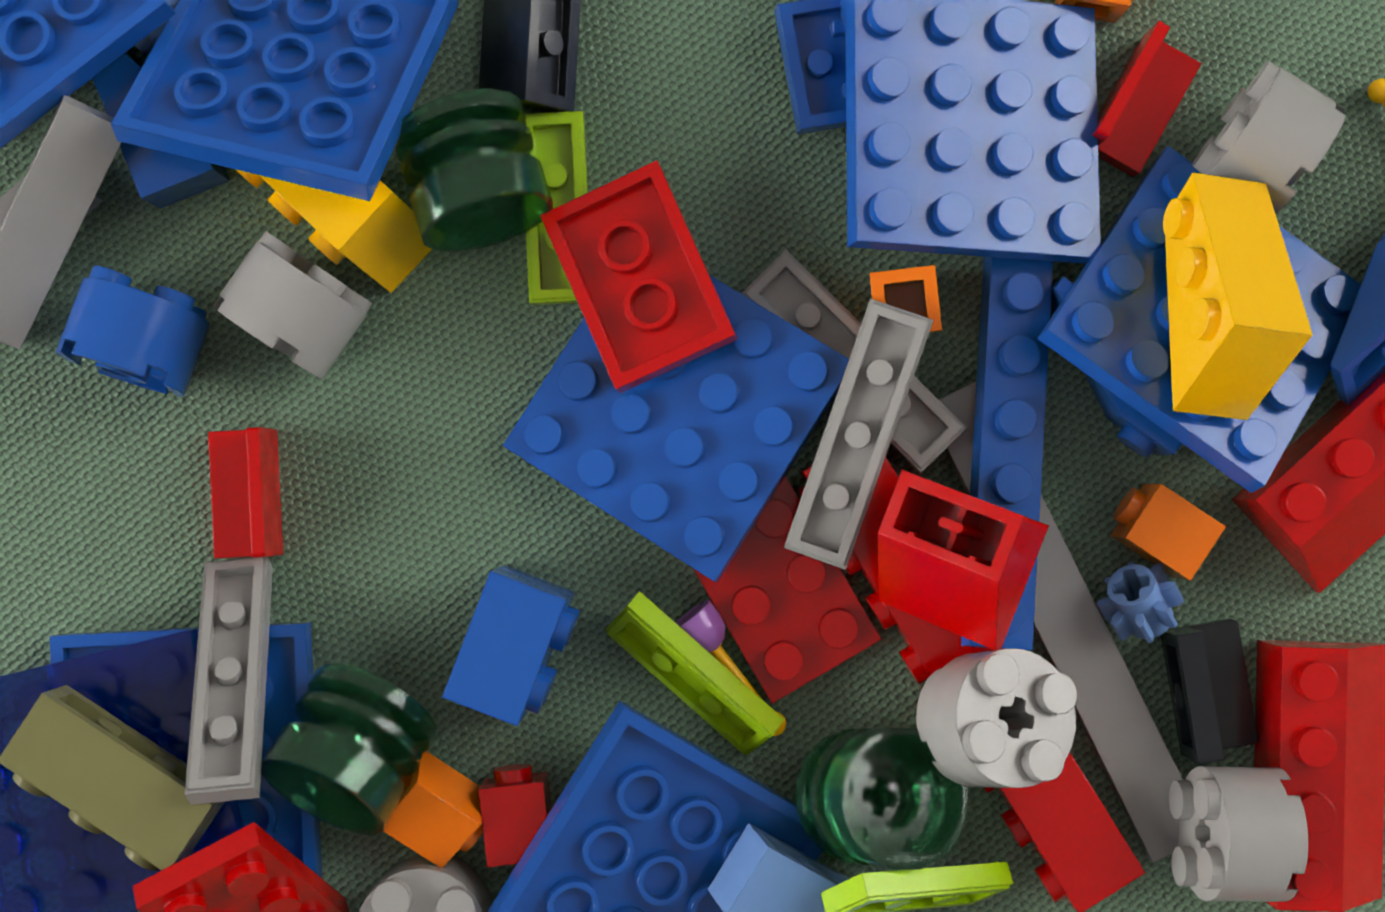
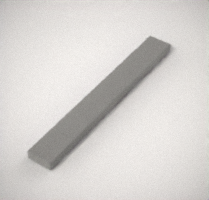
(1085, 651)

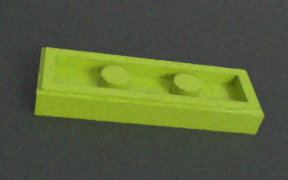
(562, 153)
(694, 674)
(918, 888)

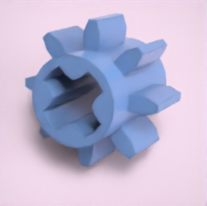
(1140, 601)

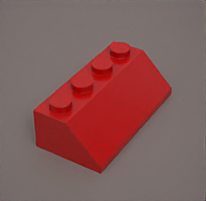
(1327, 491)
(1326, 729)

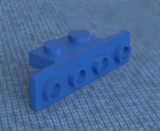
(814, 61)

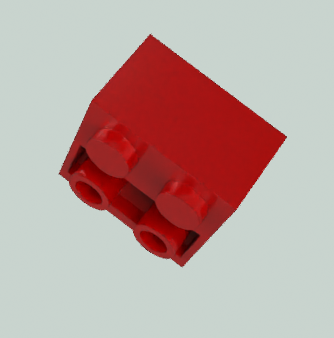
(955, 559)

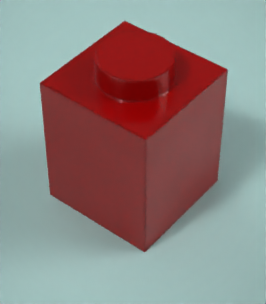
(512, 811)

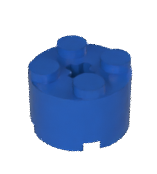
(134, 333)

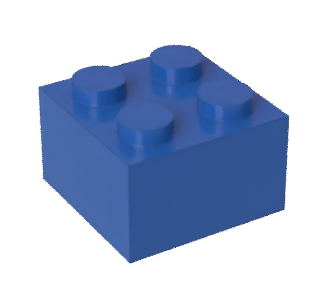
(509, 645)

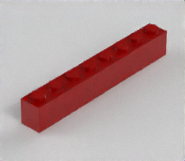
(1060, 818)

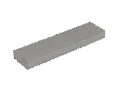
(50, 211)
(799, 298)
(858, 433)
(230, 682)

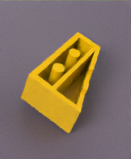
(372, 234)
(1229, 297)

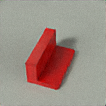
(1143, 101)
(245, 493)

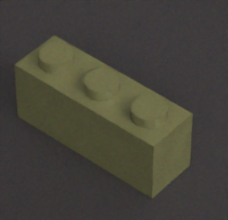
(107, 778)

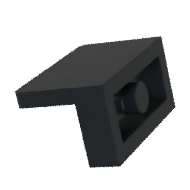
(531, 51)
(1209, 689)

